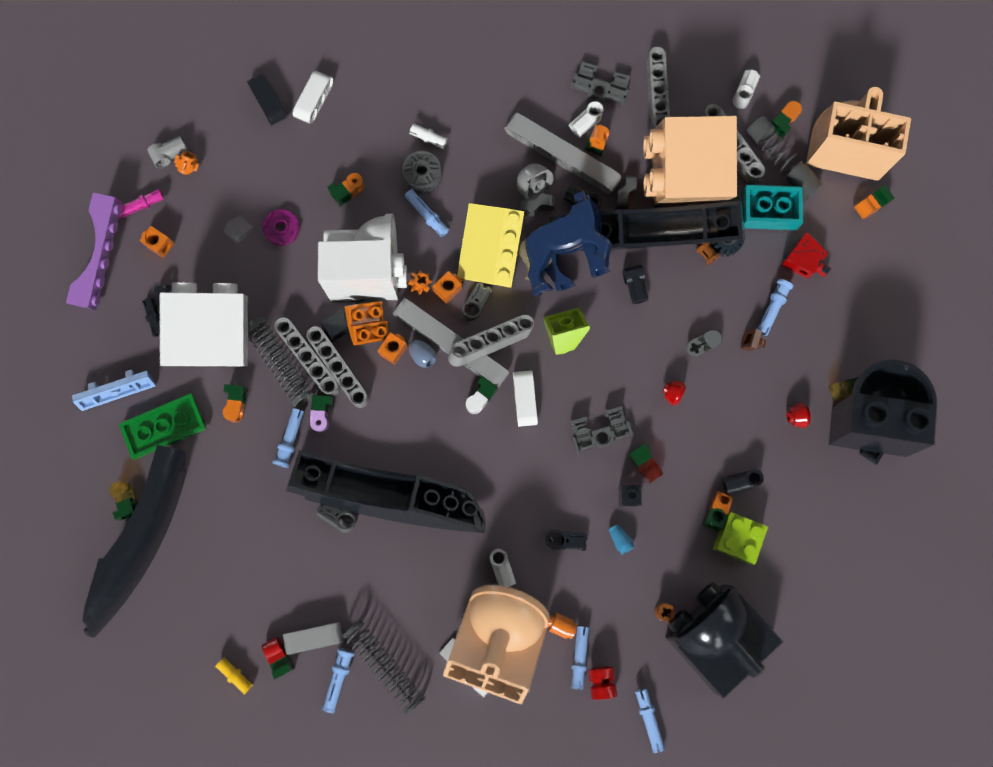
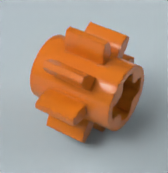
(186, 162)
(419, 277)

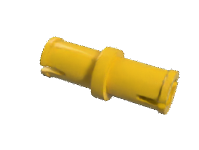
(234, 675)

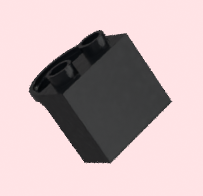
(888, 411)
(722, 638)

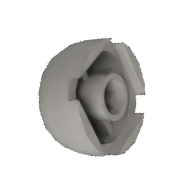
(533, 181)

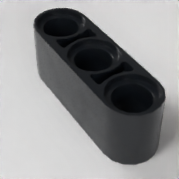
(267, 99)

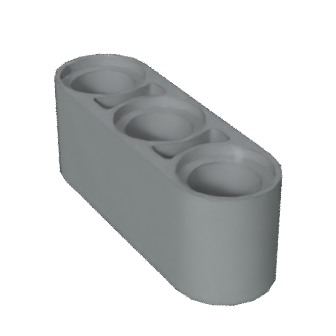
(313, 638)

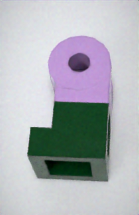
(319, 412)

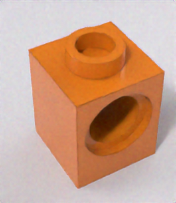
(162, 246)
(444, 294)
(393, 356)

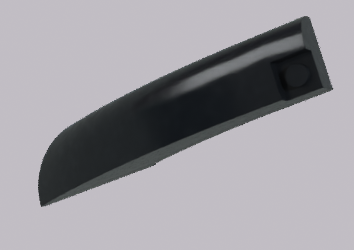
(672, 225)
(385, 494)
(138, 543)

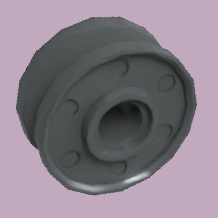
(422, 161)

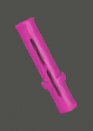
(142, 202)

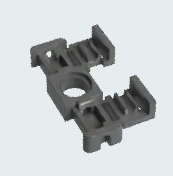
(585, 83)
(617, 431)

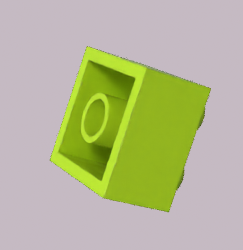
(740, 538)

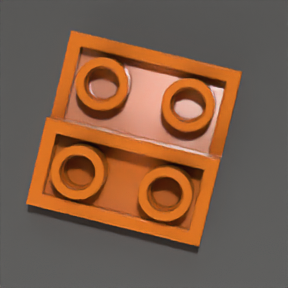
(366, 322)

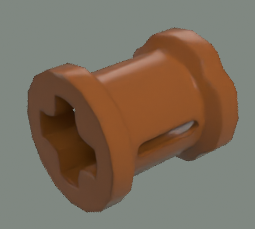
(708, 253)
(671, 613)

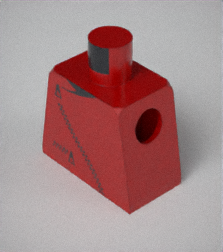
(807, 258)

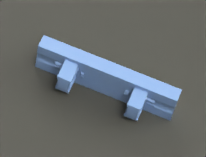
(99, 395)

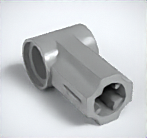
(163, 153)

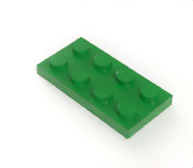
(162, 426)

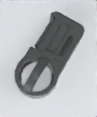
(477, 299)
(333, 517)

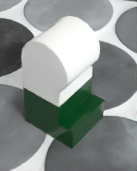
(479, 400)

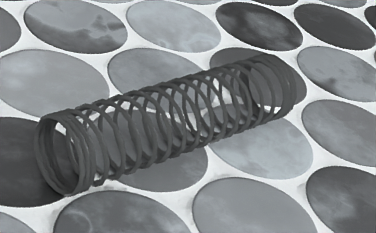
(303, 396)

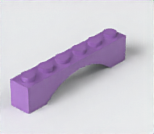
(86, 289)

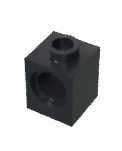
(630, 496)

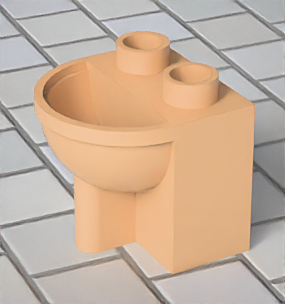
(858, 137)
(499, 642)

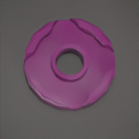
(284, 237)

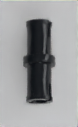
(152, 316)

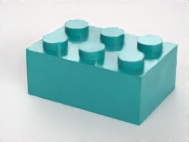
(772, 207)

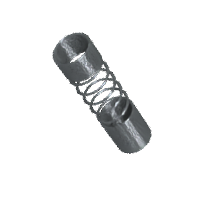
(800, 174)

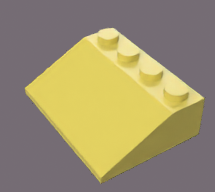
(490, 244)

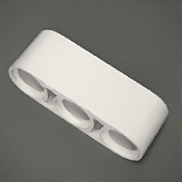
(313, 97)
(525, 398)

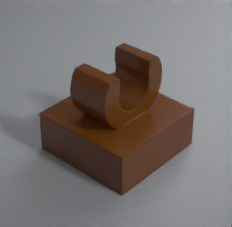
(752, 340)

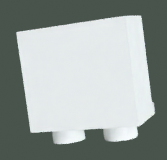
(362, 262)
(203, 326)

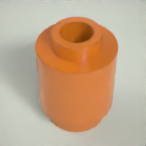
(562, 626)

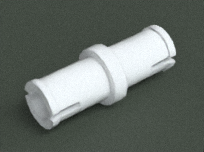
(428, 136)

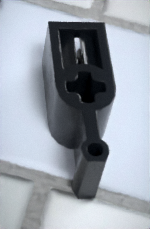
(336, 325)

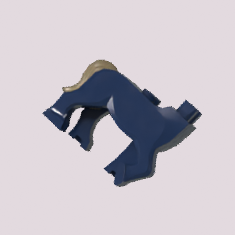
(566, 235)

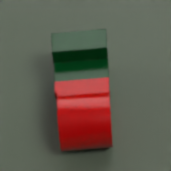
(277, 658)

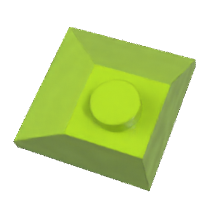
(566, 330)

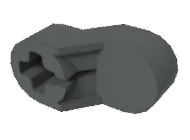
(623, 194)
(543, 202)
(712, 338)

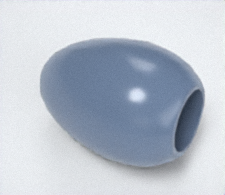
(422, 353)

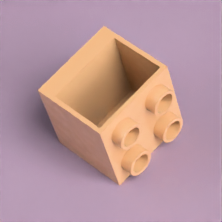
(692, 161)

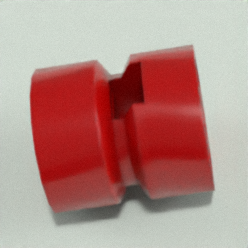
(604, 690)

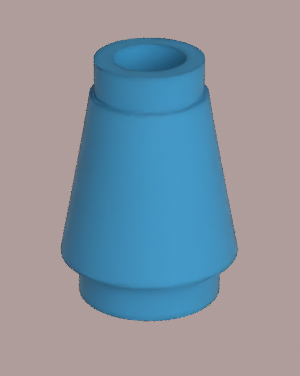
(621, 539)

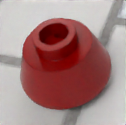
(674, 391)
(799, 415)

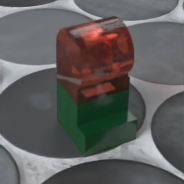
(646, 464)

